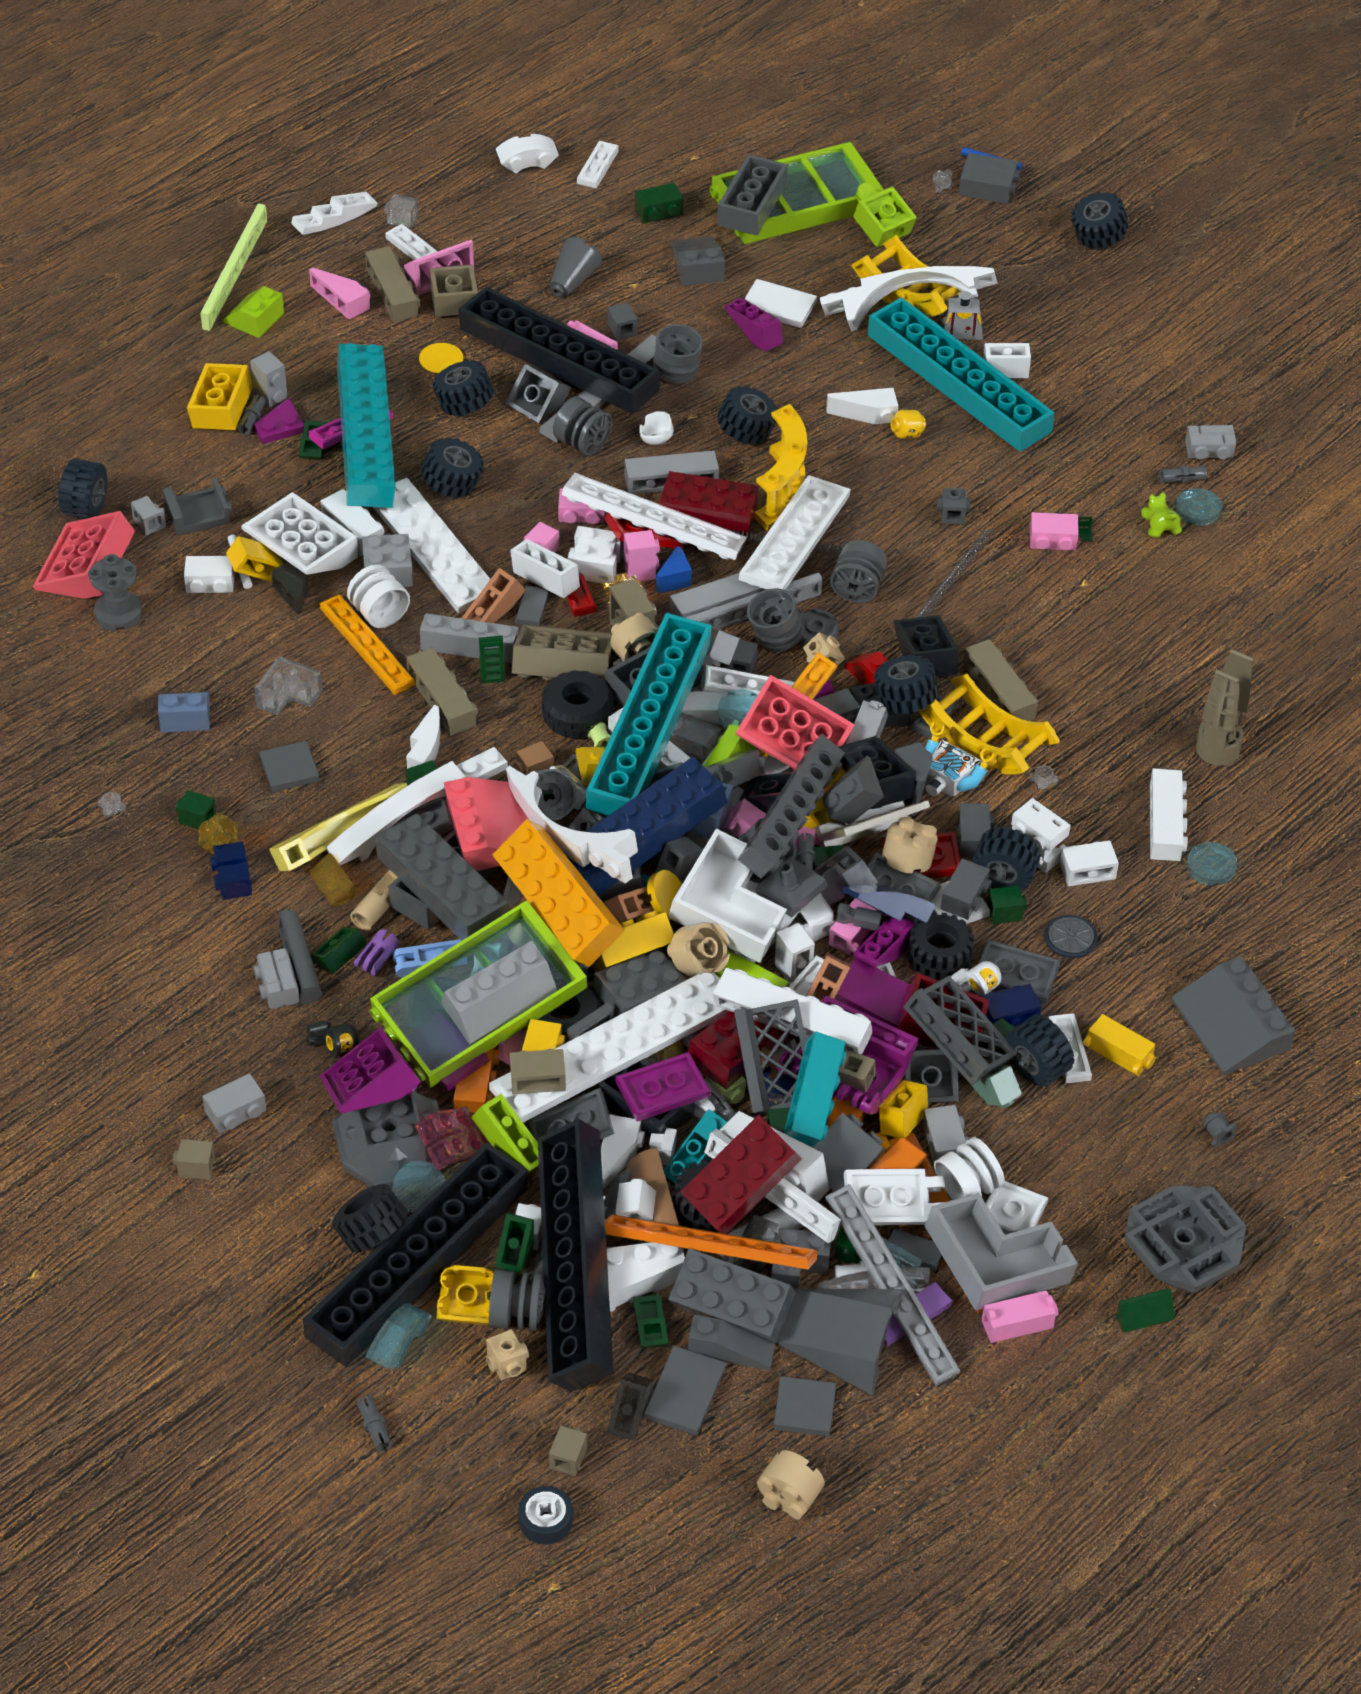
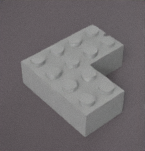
(994, 1264)

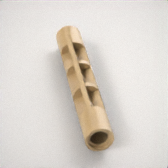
(375, 902)

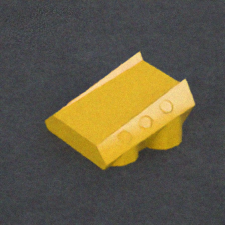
(465, 1295)

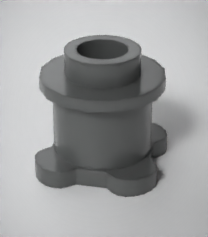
(1219, 1128)

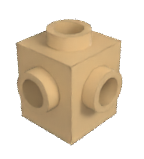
(826, 646)
(506, 1355)

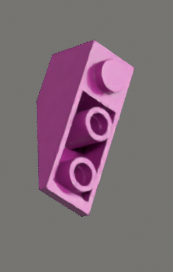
(756, 324)
(886, 942)

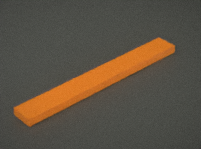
(710, 1242)

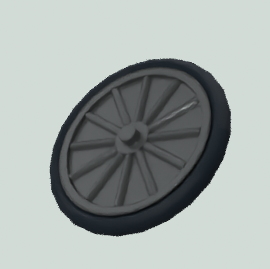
(1071, 936)

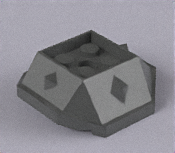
(373, 1152)
(1193, 1216)

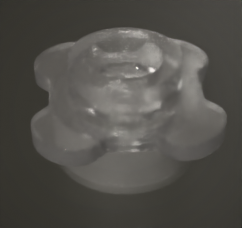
(942, 180)
(1043, 777)
(111, 804)

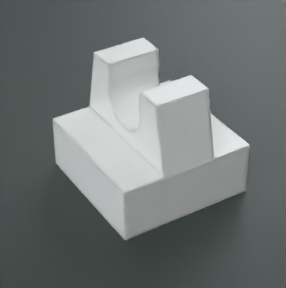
(665, 1143)

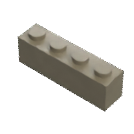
(392, 284)
(999, 680)
(441, 689)

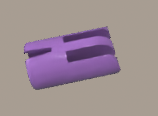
(377, 952)

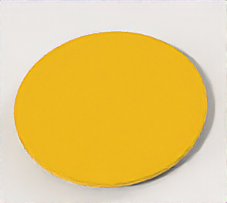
(439, 356)

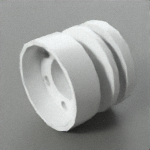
(378, 596)
(970, 1170)

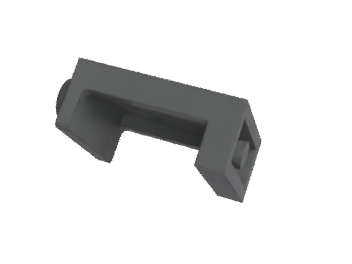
(197, 509)

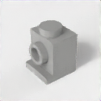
(148, 515)

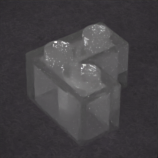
(287, 682)

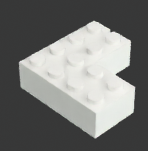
(718, 895)

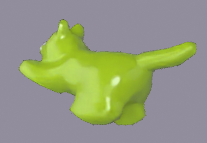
(1161, 517)

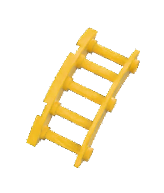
(928, 303)
(789, 470)
(1009, 758)

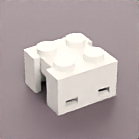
(596, 554)
(1042, 830)

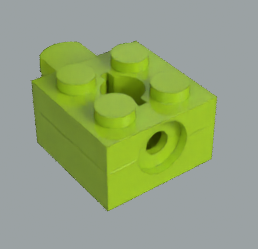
(882, 214)

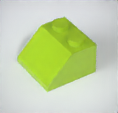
(257, 312)

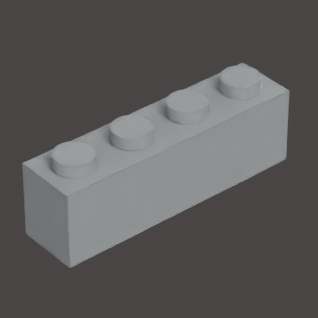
(650, 473)
(711, 596)
(462, 636)

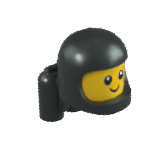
(338, 1039)

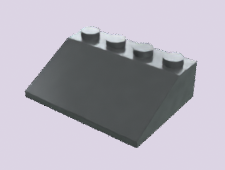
(1234, 1017)

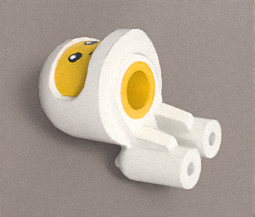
(980, 978)

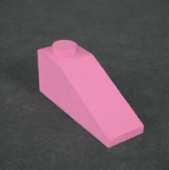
(341, 292)

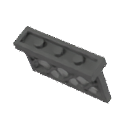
(950, 1037)
(751, 1053)

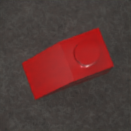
(865, 666)

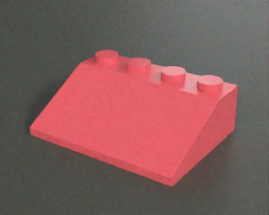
(78, 549)
(788, 722)
(482, 817)

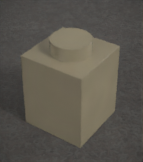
(194, 1159)
(568, 1450)

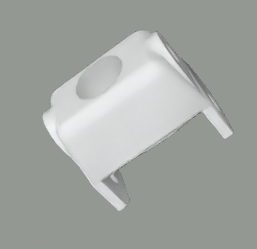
(815, 918)

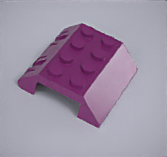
(892, 1055)

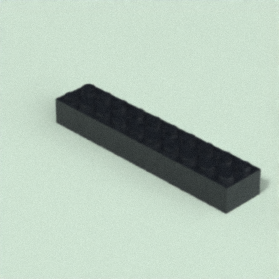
(559, 350)
(415, 1253)
(574, 1256)

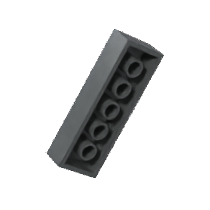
(440, 877)

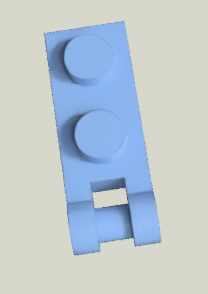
(420, 954)

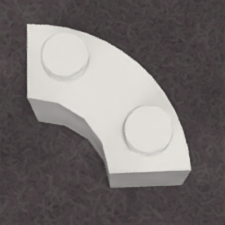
(527, 152)

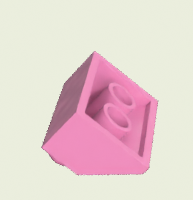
(419, 270)

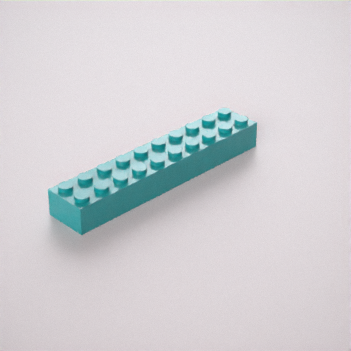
(961, 374)
(365, 426)
(649, 714)

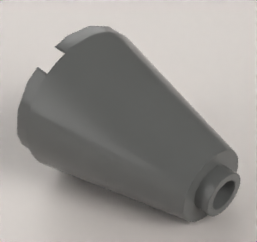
(574, 266)

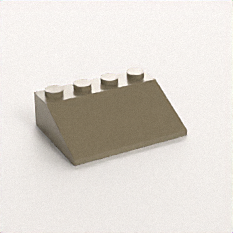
(559, 650)

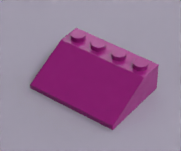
(370, 1075)

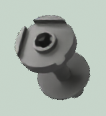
(117, 605)

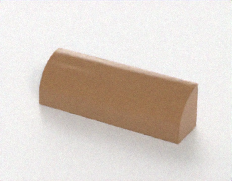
(649, 1168)

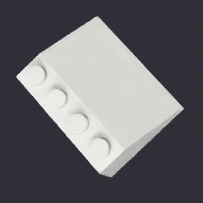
(303, 536)

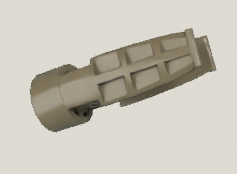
(1220, 732)

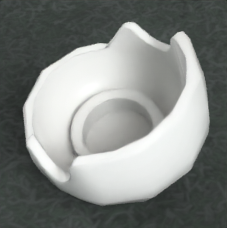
(657, 428)

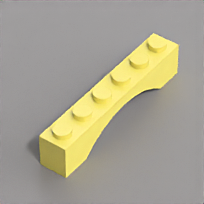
(315, 839)

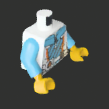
(953, 768)

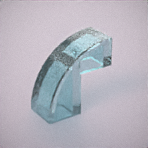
(396, 1334)

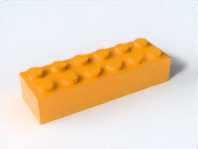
(558, 892)

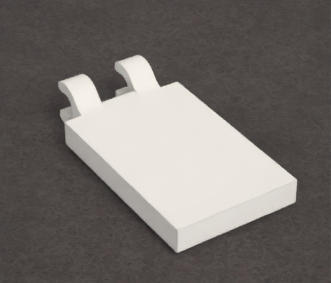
(894, 1194)

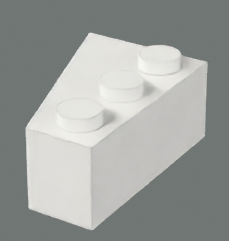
(641, 1269)

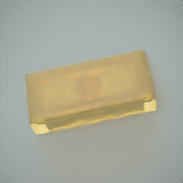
(332, 881)

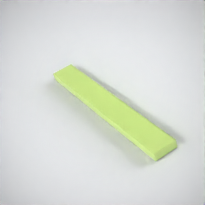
(233, 267)

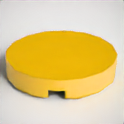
(663, 889)

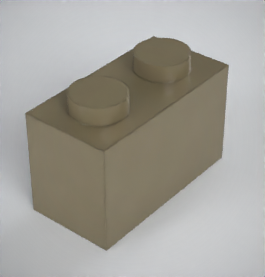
(537, 1071)

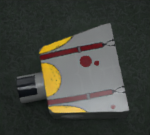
(963, 317)

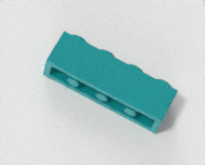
(815, 1088)

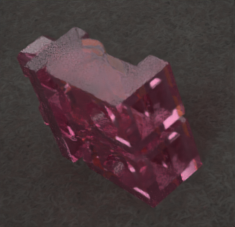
(455, 1133)

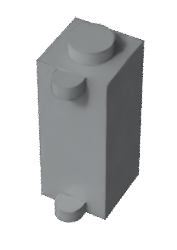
(869, 721)

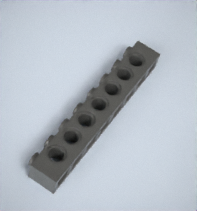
(791, 806)

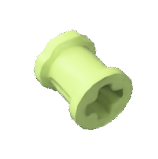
(599, 735)

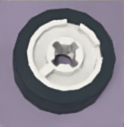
(545, 1528)

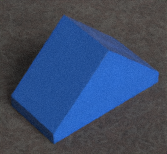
(674, 573)

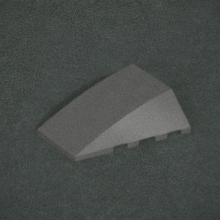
(841, 1330)

